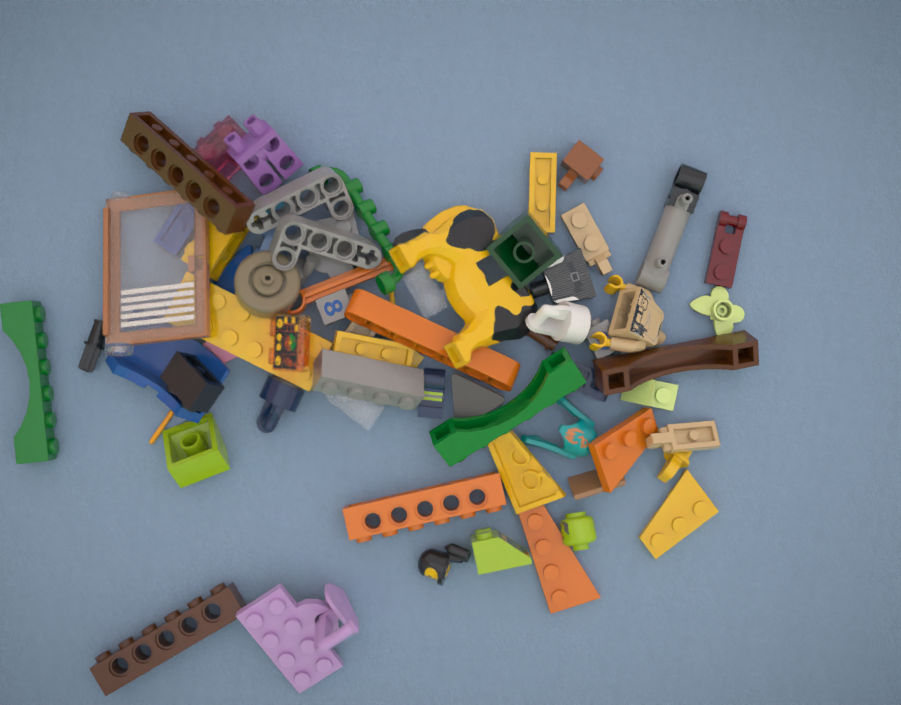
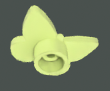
(719, 309)

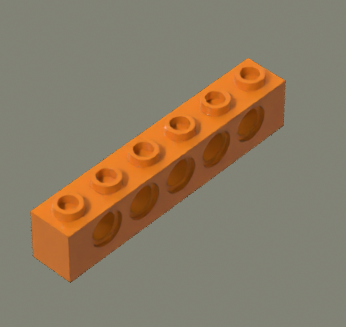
(360, 530)

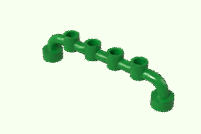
(377, 230)

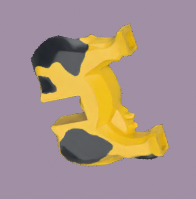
(450, 250)

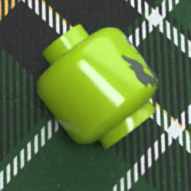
(578, 530)

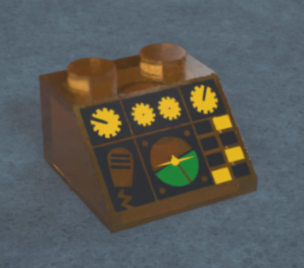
(290, 343)

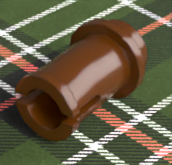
(545, 340)

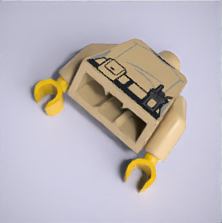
(634, 321)

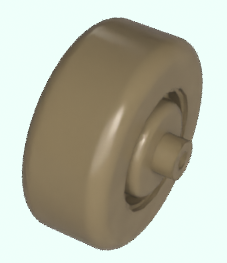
(263, 287)

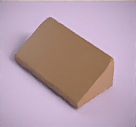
(587, 484)

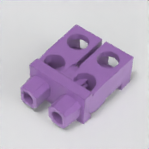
(255, 148)

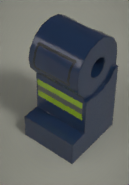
(432, 403)

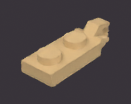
(587, 237)
(685, 437)

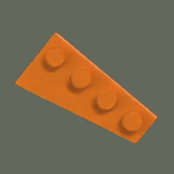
(558, 569)

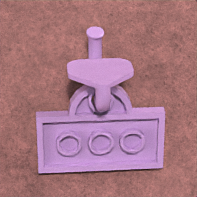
(301, 633)

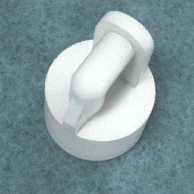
(563, 322)

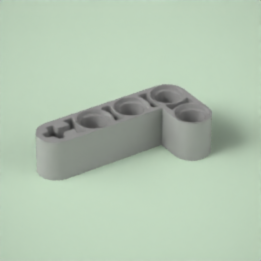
(290, 194)
(326, 246)

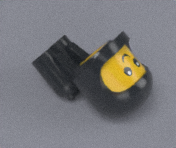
(437, 563)

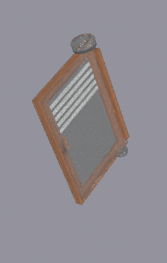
(154, 271)

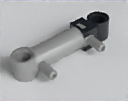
(678, 208)

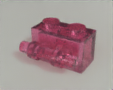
(214, 149)

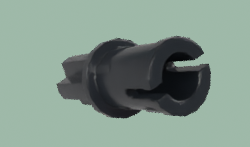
(93, 347)

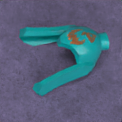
(574, 436)

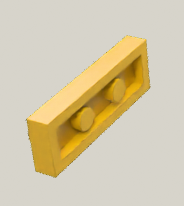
(543, 189)
(372, 348)

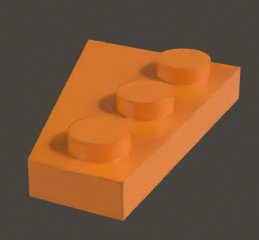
(621, 447)

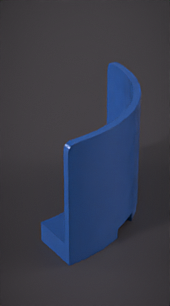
(151, 360)

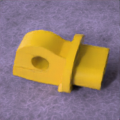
(673, 463)

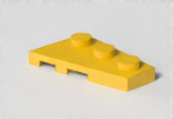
(678, 515)

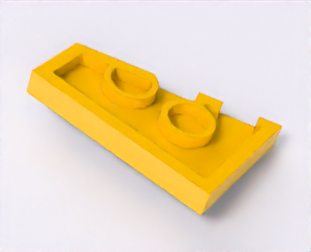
(522, 474)

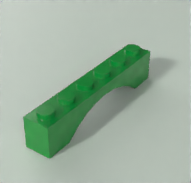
(36, 436)
(463, 436)

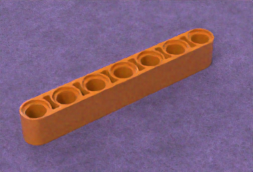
(428, 338)

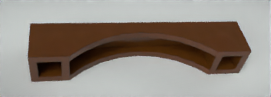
(629, 370)

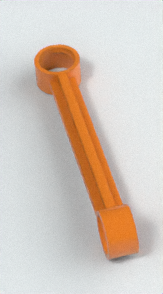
(338, 283)

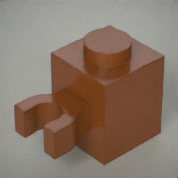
(580, 164)

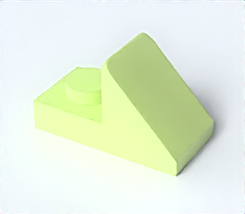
(653, 394)

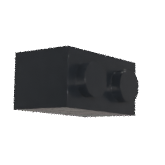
(191, 382)

